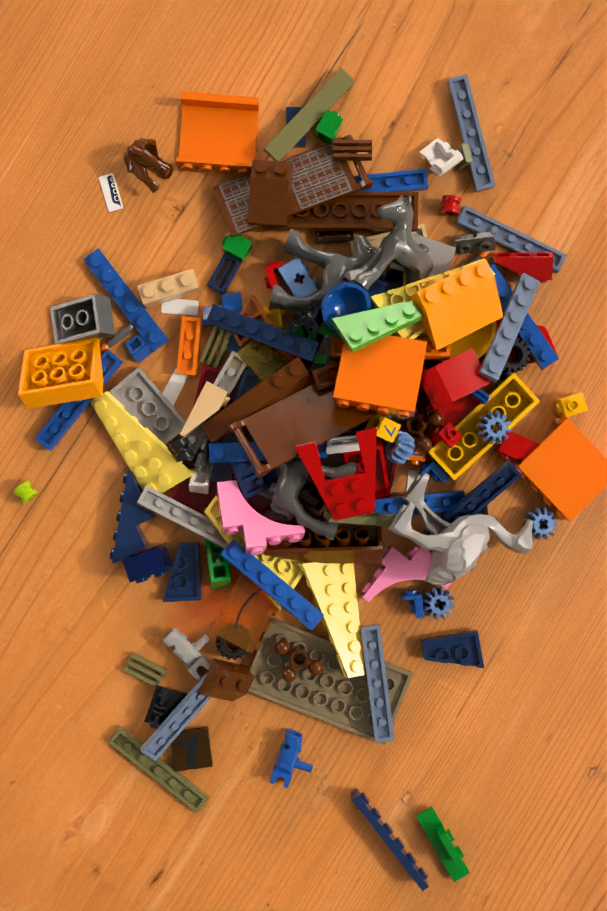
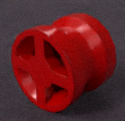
(450, 205)

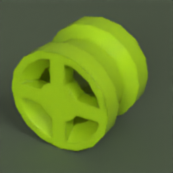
(25, 492)

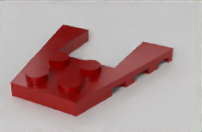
(348, 494)

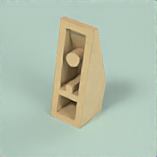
(207, 405)

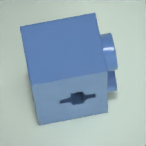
(295, 269)

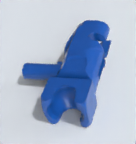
(288, 758)

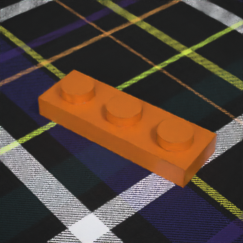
(189, 346)

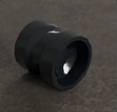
(185, 453)

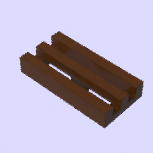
(352, 147)

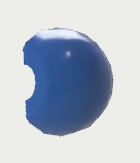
(344, 300)

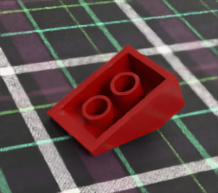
(453, 379)
(381, 482)

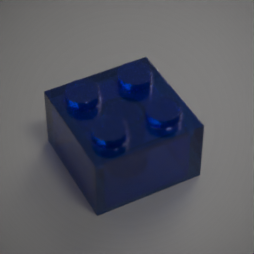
(149, 562)

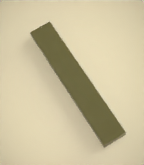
(309, 115)
(159, 770)

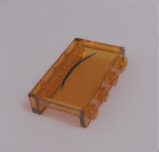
(244, 615)

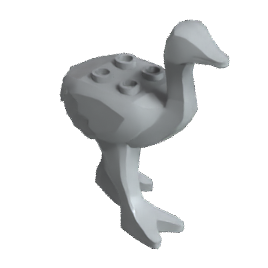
(455, 543)

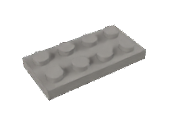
(149, 406)

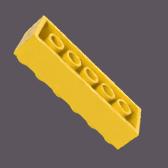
(509, 398)

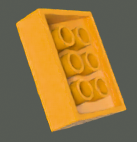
(459, 304)
(61, 373)

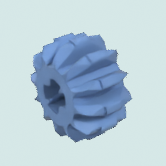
(486, 427)
(400, 449)
(547, 521)
(445, 605)

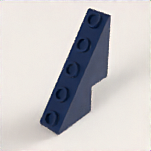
(129, 534)

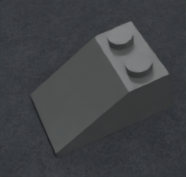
(82, 319)

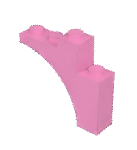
(257, 530)
(398, 569)

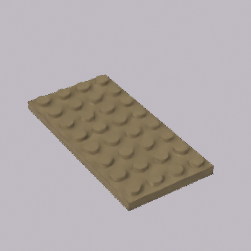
(325, 695)

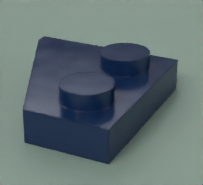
(248, 480)

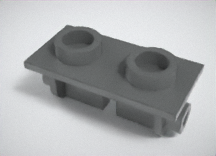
(482, 243)
(203, 463)

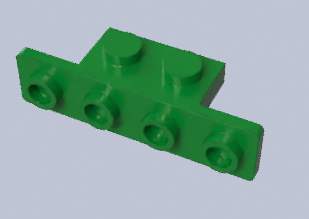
(443, 844)

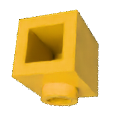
(571, 405)

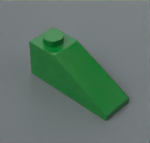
(217, 567)

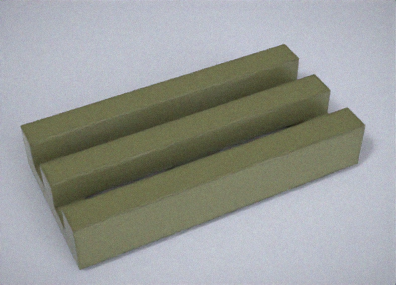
(216, 364)
(128, 669)

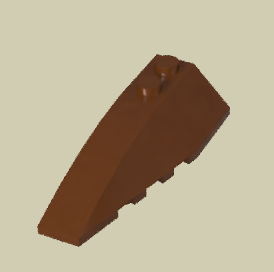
(273, 389)
(350, 545)

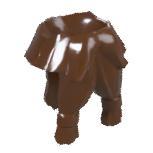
(144, 155)

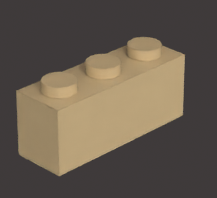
(169, 288)

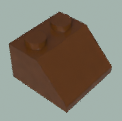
(226, 680)

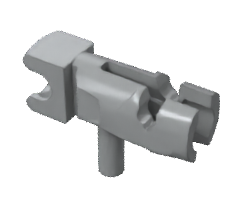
(187, 651)

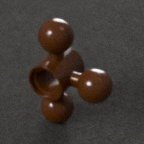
(434, 419)
(289, 673)

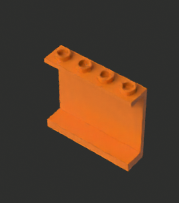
(218, 132)
(381, 376)
(565, 470)

